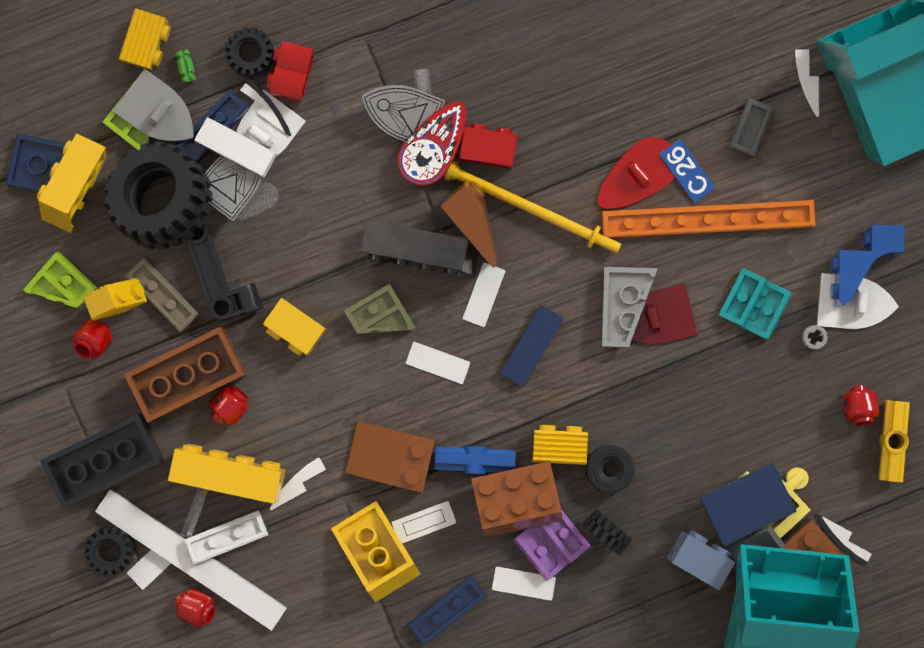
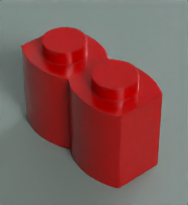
(291, 71)

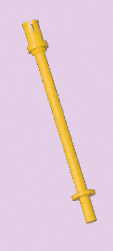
(455, 172)

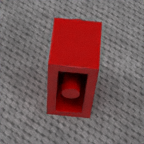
(488, 147)

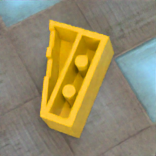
(70, 181)

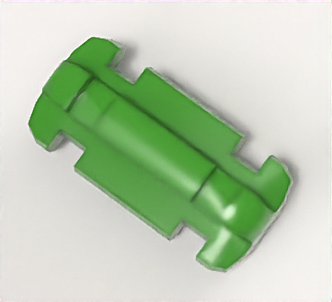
(185, 66)

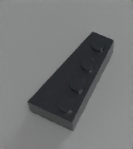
(419, 247)

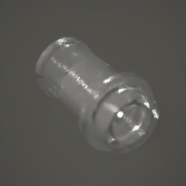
(422, 80)

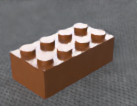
(185, 374)

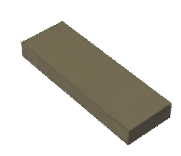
(163, 295)

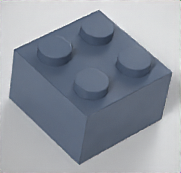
(701, 560)

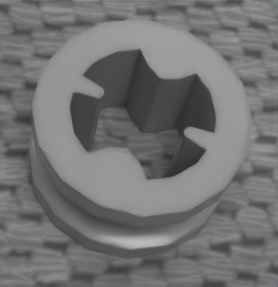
(811, 329)

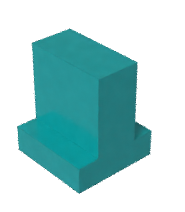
(882, 78)
(792, 600)

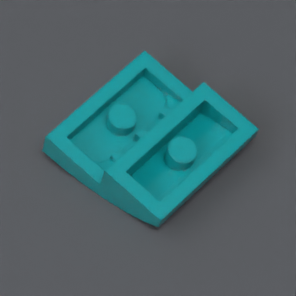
(755, 304)

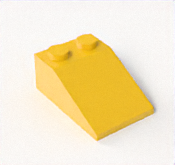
(375, 551)

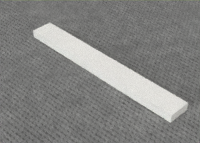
(173, 549)

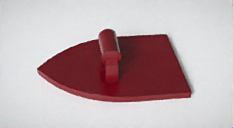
(665, 317)

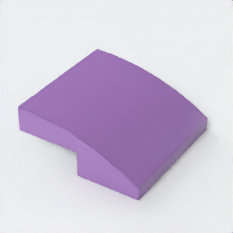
(552, 546)

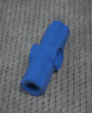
(474, 459)

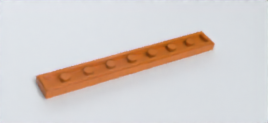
(708, 219)

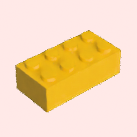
(227, 475)

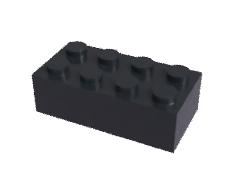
(102, 461)

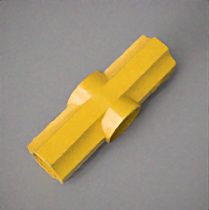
(895, 422)

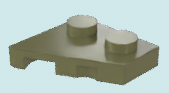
(379, 313)

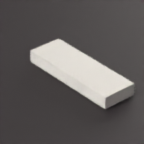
(235, 147)
(225, 537)

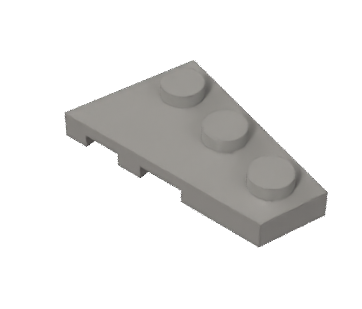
(623, 303)

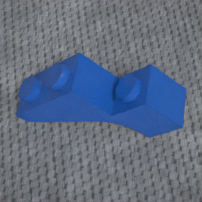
(852, 265)

